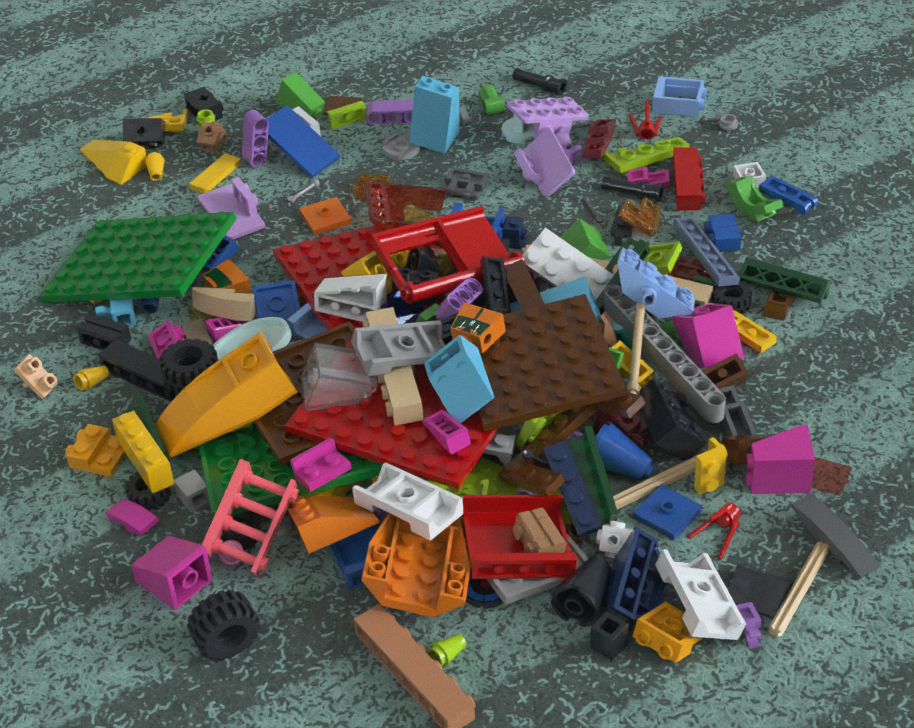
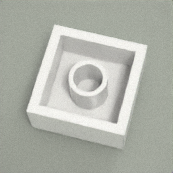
(750, 169)

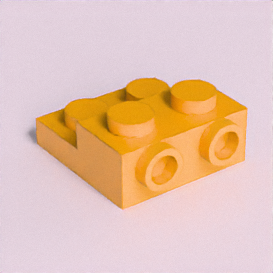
(95, 451)
(665, 632)

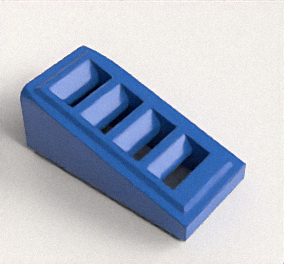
(230, 248)

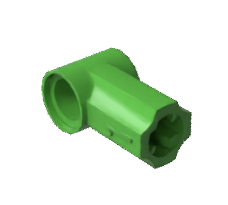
(491, 101)

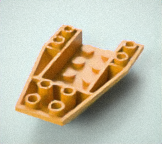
(225, 397)

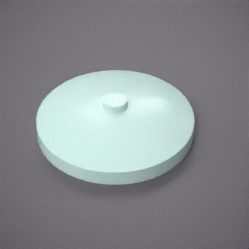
(274, 328)

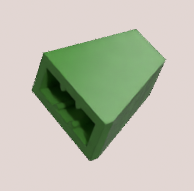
(296, 93)

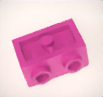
(165, 336)
(319, 465)

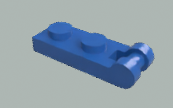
(788, 194)

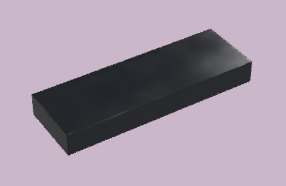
(495, 284)

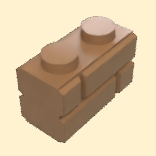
(538, 532)

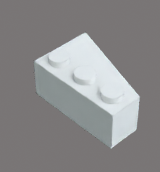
(351, 296)

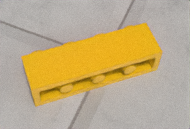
(143, 451)

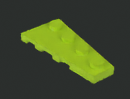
(643, 155)

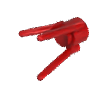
(646, 128)
(725, 517)

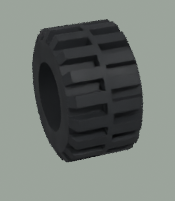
(185, 362)
(223, 625)

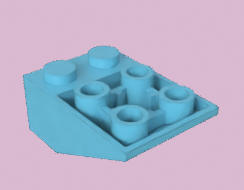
(459, 378)

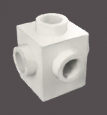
(606, 534)

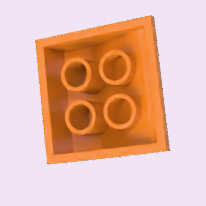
(328, 519)

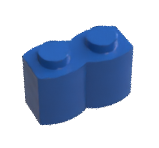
(723, 231)

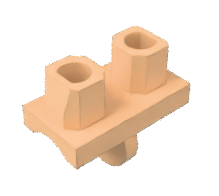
(35, 376)

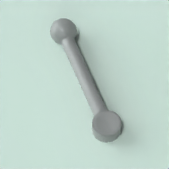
(314, 183)

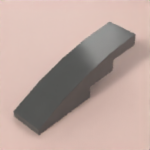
(830, 529)

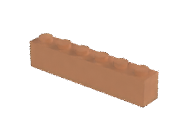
(414, 668)

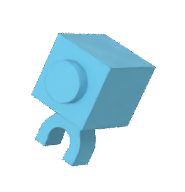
(119, 311)

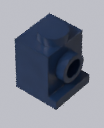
(515, 232)

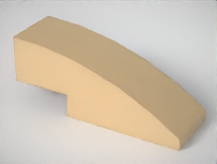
(224, 303)

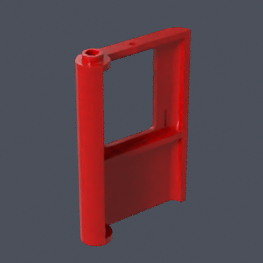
(464, 238)

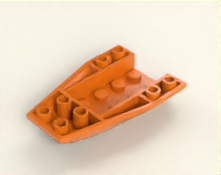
(417, 572)

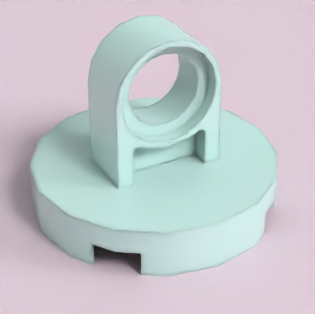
(517, 131)

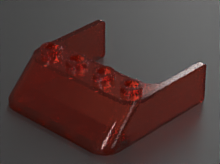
(389, 200)

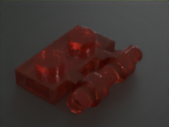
(687, 268)

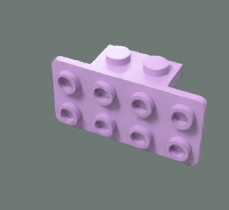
(548, 113)
(545, 163)
(236, 199)

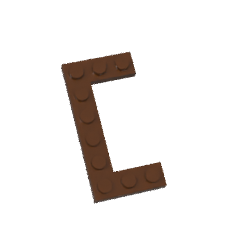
(527, 474)

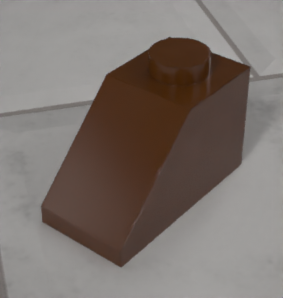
(727, 372)

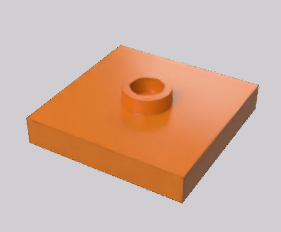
(325, 216)

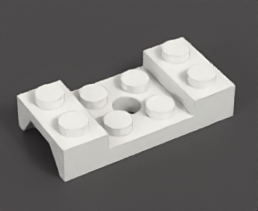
(411, 499)
(705, 597)

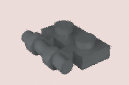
(465, 179)

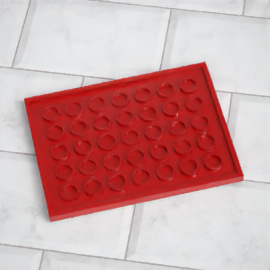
(326, 258)
(371, 434)

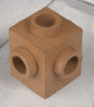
(211, 137)

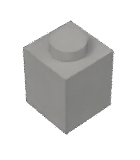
(191, 490)

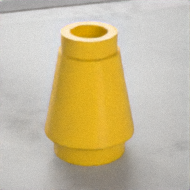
(155, 165)
(90, 377)

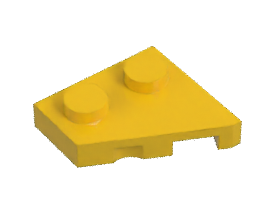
(174, 123)

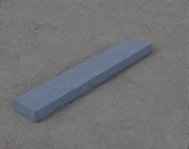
(706, 252)

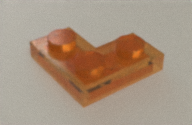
(643, 217)

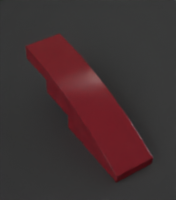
(599, 138)

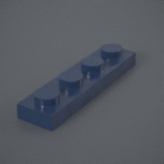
(573, 489)

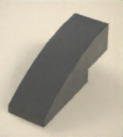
(736, 416)

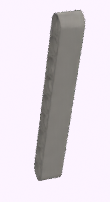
(667, 357)

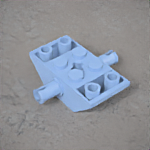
(647, 286)

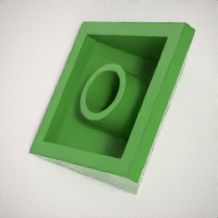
(586, 240)

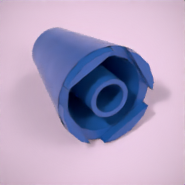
(622, 455)

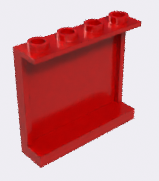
(495, 550)

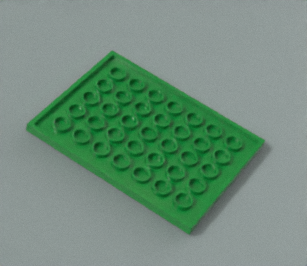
(139, 258)
(223, 453)

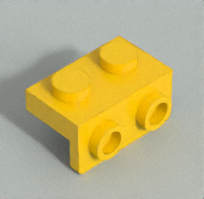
(710, 468)

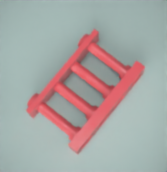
(234, 498)

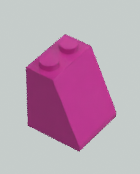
(709, 334)
(781, 463)
(173, 570)

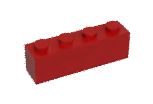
(688, 179)

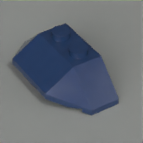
(634, 579)

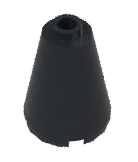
(582, 592)

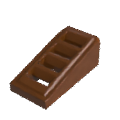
(777, 306)

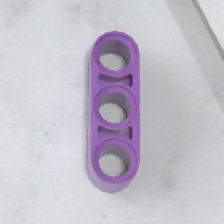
(384, 110)
(255, 138)
(465, 292)

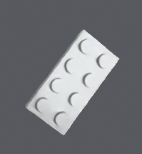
(561, 263)

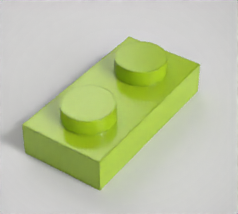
(346, 115)

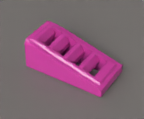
(220, 326)
(450, 433)

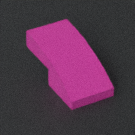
(654, 178)
(133, 516)

